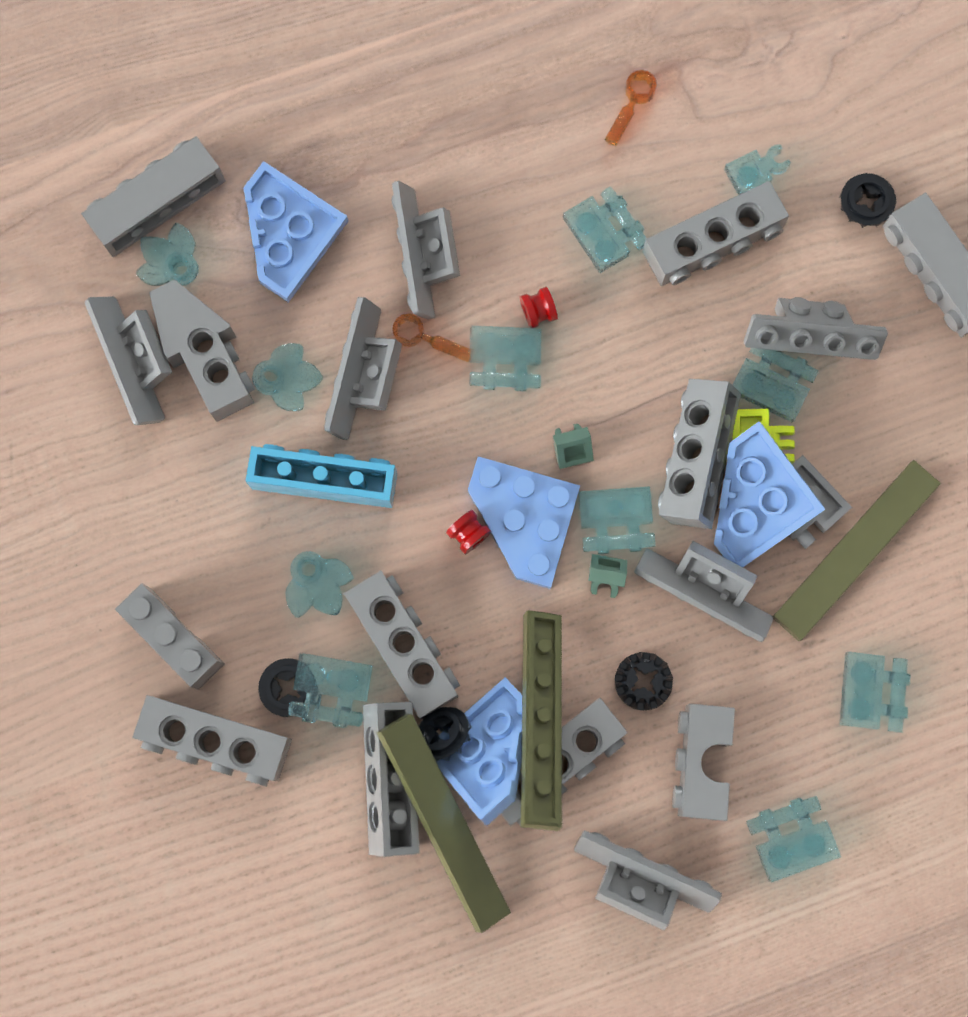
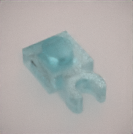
(753, 170)

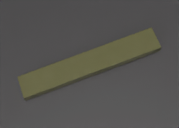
(856, 550)
(542, 722)
(443, 823)

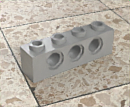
(758, 204)
(699, 505)
(365, 600)
(159, 715)
(608, 734)
(389, 809)

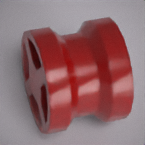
(538, 307)
(468, 532)

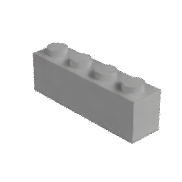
(153, 196)
(934, 255)

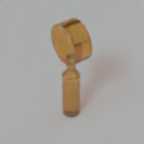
(627, 111)
(437, 342)

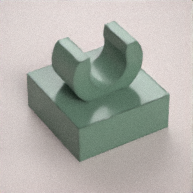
(573, 446)
(607, 571)

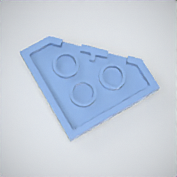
(288, 229)
(760, 498)
(525, 516)
(491, 762)

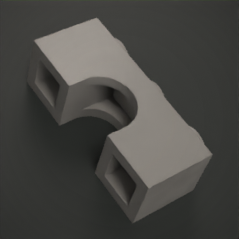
(169, 636)
(697, 793)

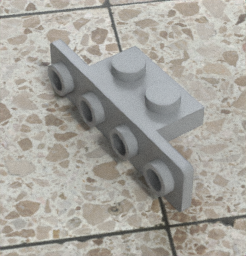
(426, 248)
(814, 329)
(132, 355)
(364, 371)
(710, 585)
(642, 885)

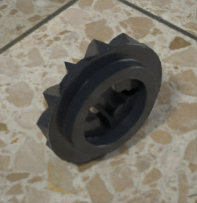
(874, 187)
(270, 689)
(642, 698)
(450, 721)

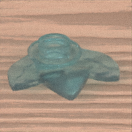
(166, 256)
(292, 377)
(319, 589)

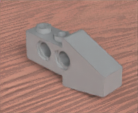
(182, 326)

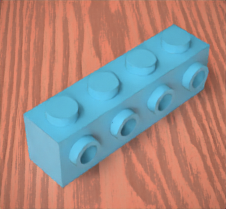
(322, 477)

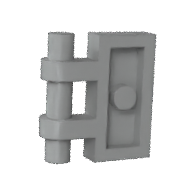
(833, 502)

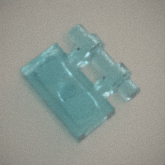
(596, 233)
(505, 346)
(772, 390)
(616, 508)
(332, 678)
(863, 692)
(797, 850)

